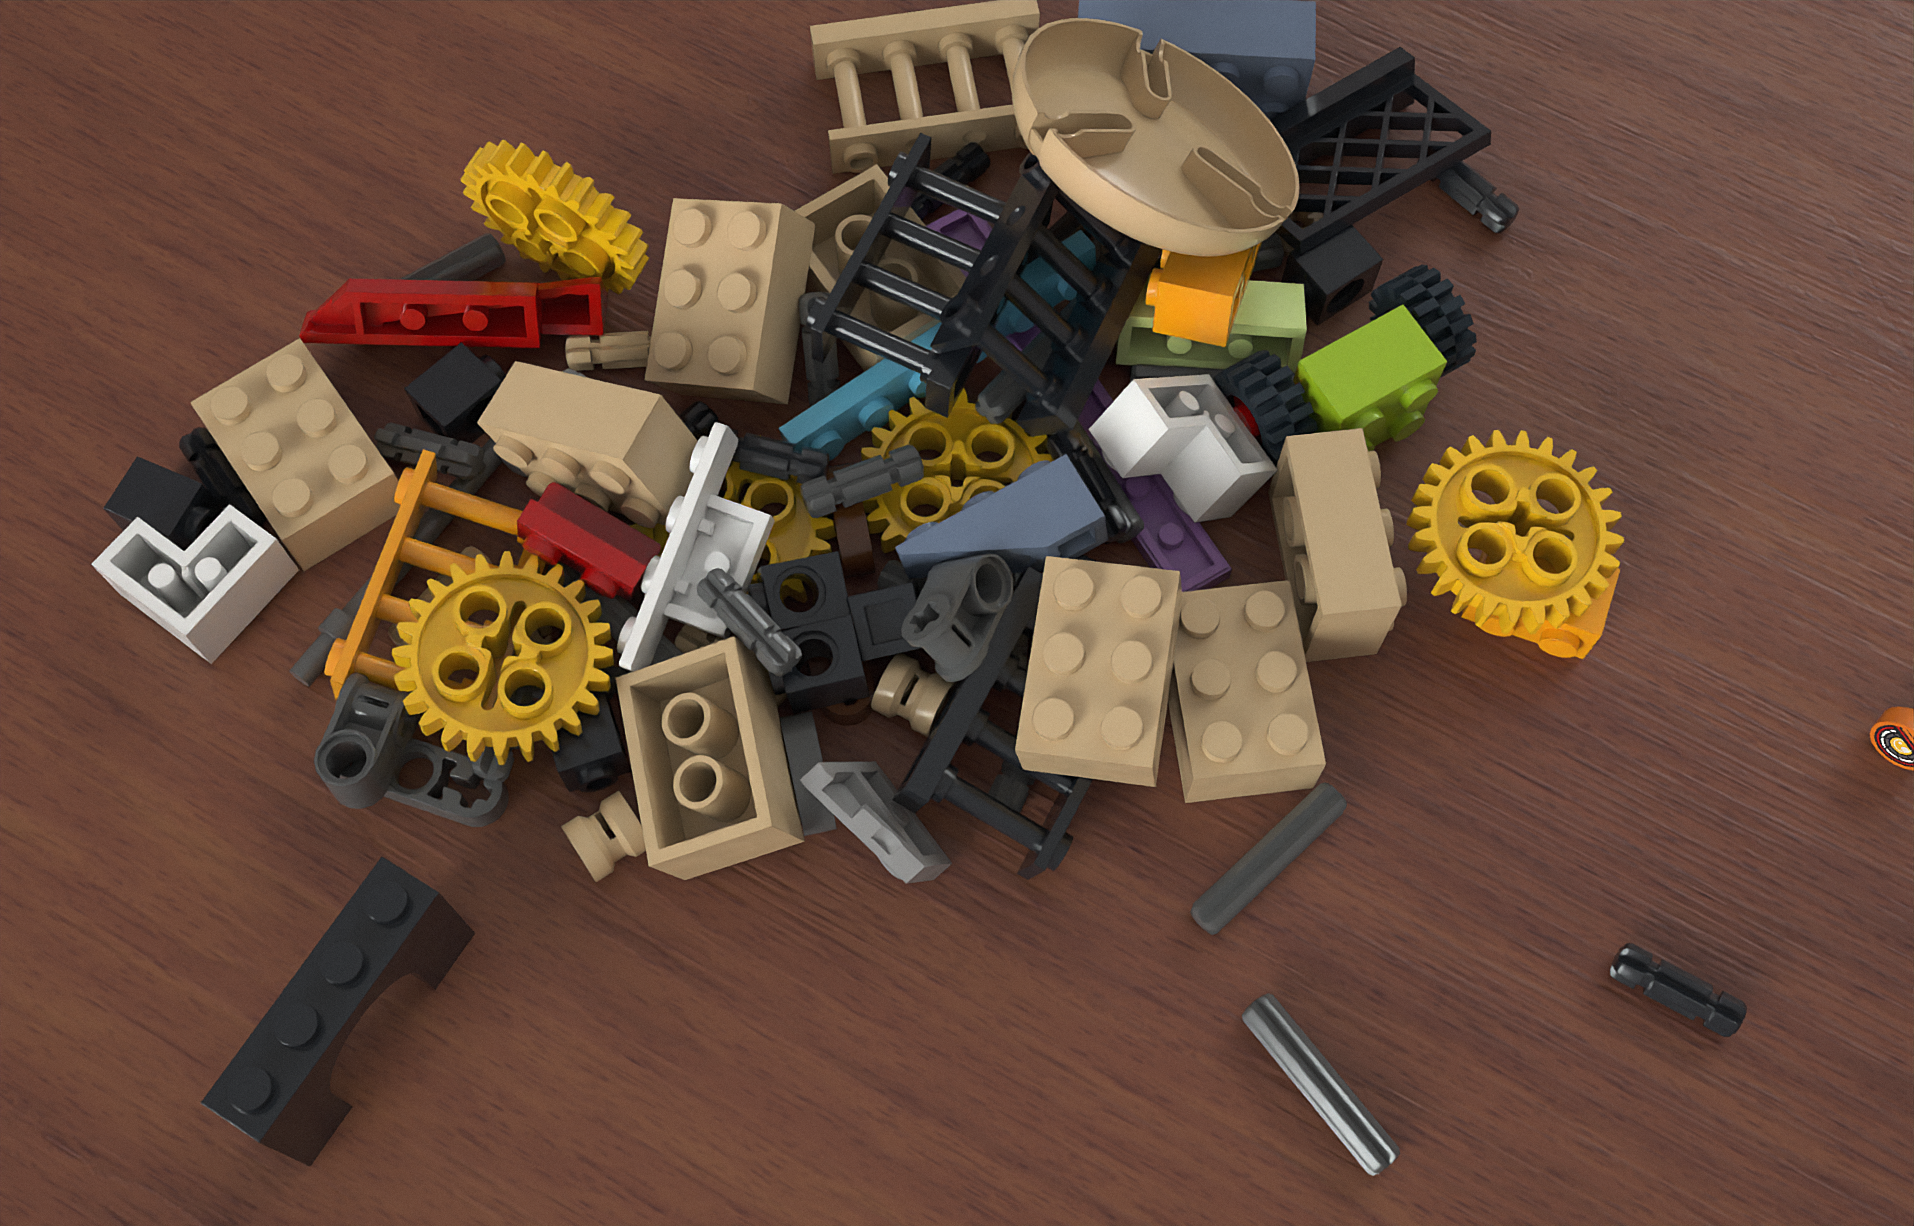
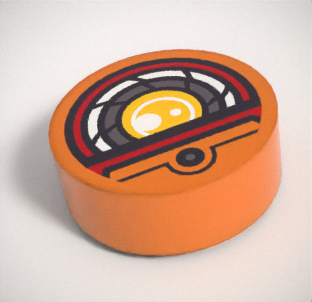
(1894, 736)

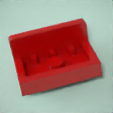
(588, 540)

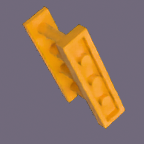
(414, 493)

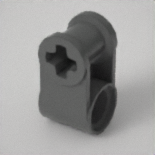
(959, 609)
(367, 727)

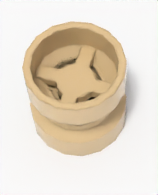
(911, 693)
(594, 845)

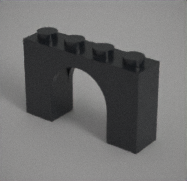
(283, 1071)

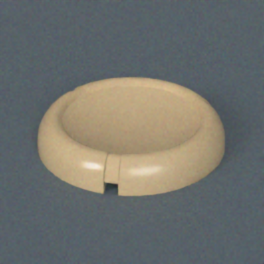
(1151, 139)

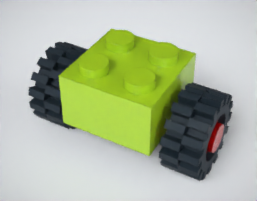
(1365, 380)

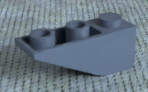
(1022, 523)

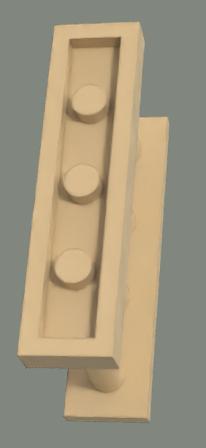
(916, 40)

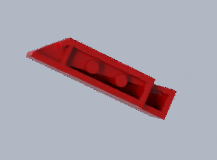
(457, 312)

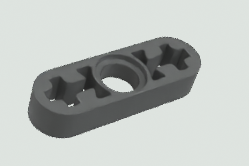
(453, 804)

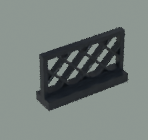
(1364, 102)

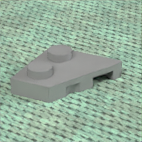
(863, 802)

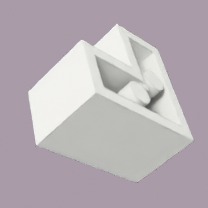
(1187, 436)
(206, 590)

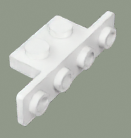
(703, 536)

